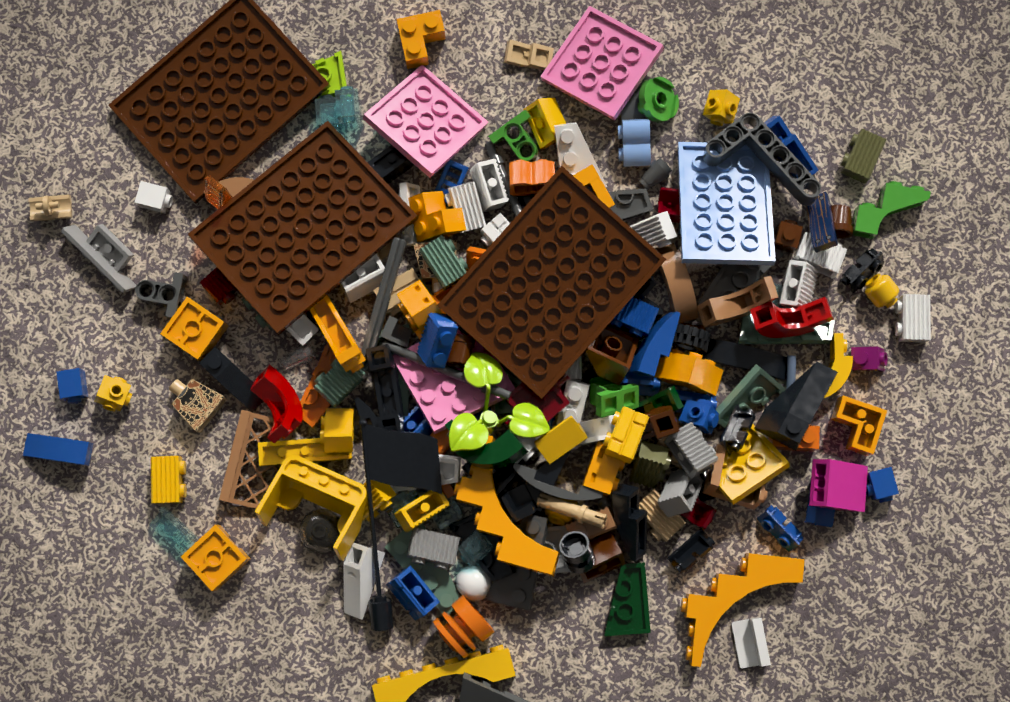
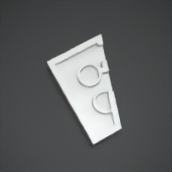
(573, 150)

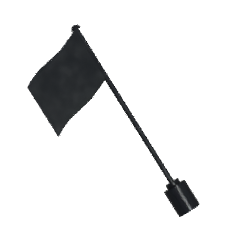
(399, 461)

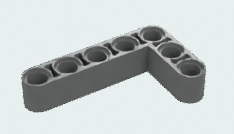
(766, 154)

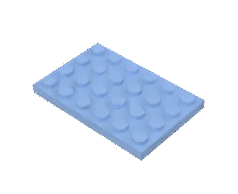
(724, 208)

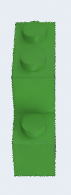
(892, 200)

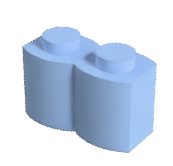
(635, 142)

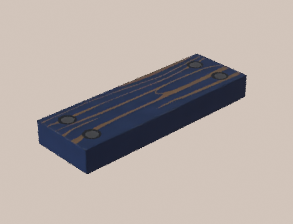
(821, 223)

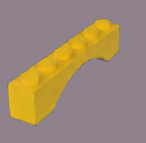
(491, 666)

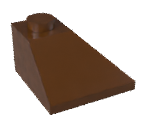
(612, 353)

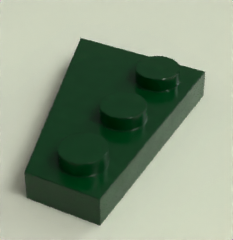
(630, 602)

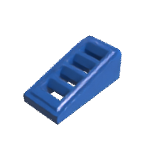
(451, 163)

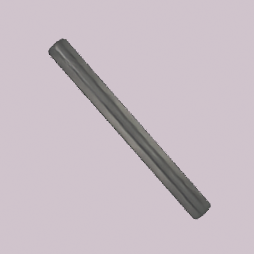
(383, 297)

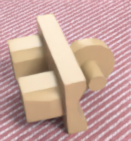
(50, 207)

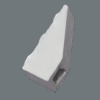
(359, 579)

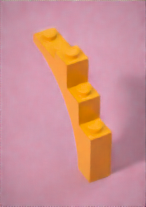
(338, 335)
(515, 547)
(706, 610)

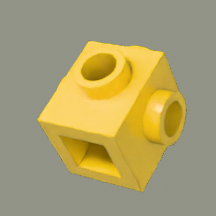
(721, 107)
(113, 393)

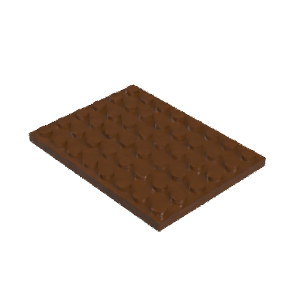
(219, 96)
(302, 227)
(551, 282)

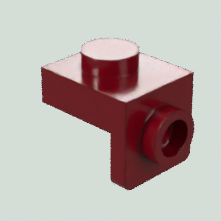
(669, 201)
(700, 515)

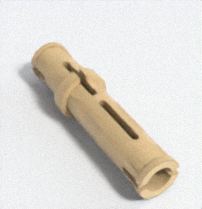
(580, 513)

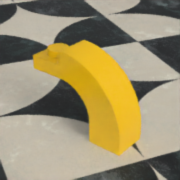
(839, 362)

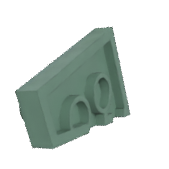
(749, 393)

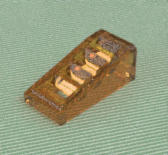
(216, 193)

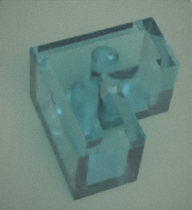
(342, 110)

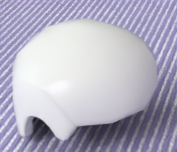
(473, 583)

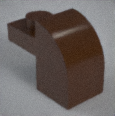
(660, 423)

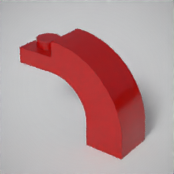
(790, 322)
(281, 400)

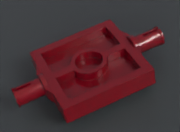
(550, 404)

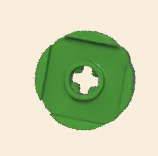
(648, 100)

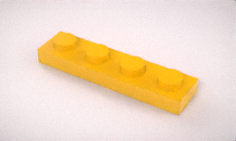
(308, 449)

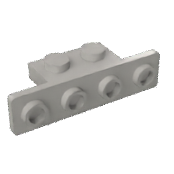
(104, 252)

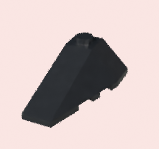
(795, 408)

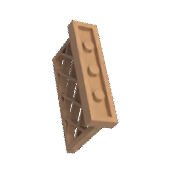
(236, 459)

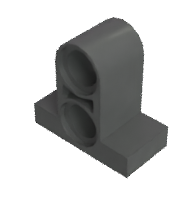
(159, 291)

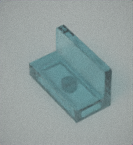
(173, 530)

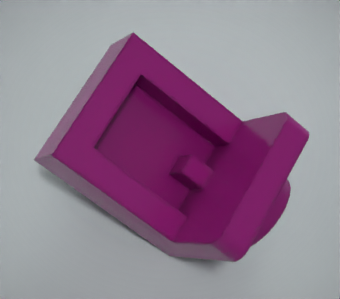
(869, 358)

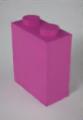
(838, 485)

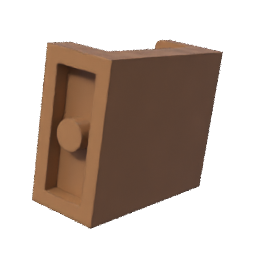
(712, 483)

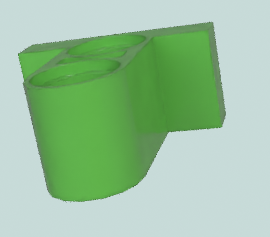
(523, 138)
(612, 397)

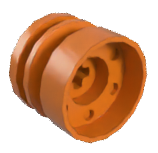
(463, 627)

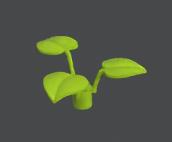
(470, 434)

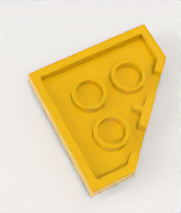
(750, 466)

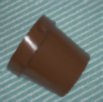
(842, 221)
(460, 351)

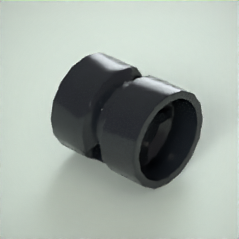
(577, 552)

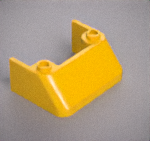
(306, 480)

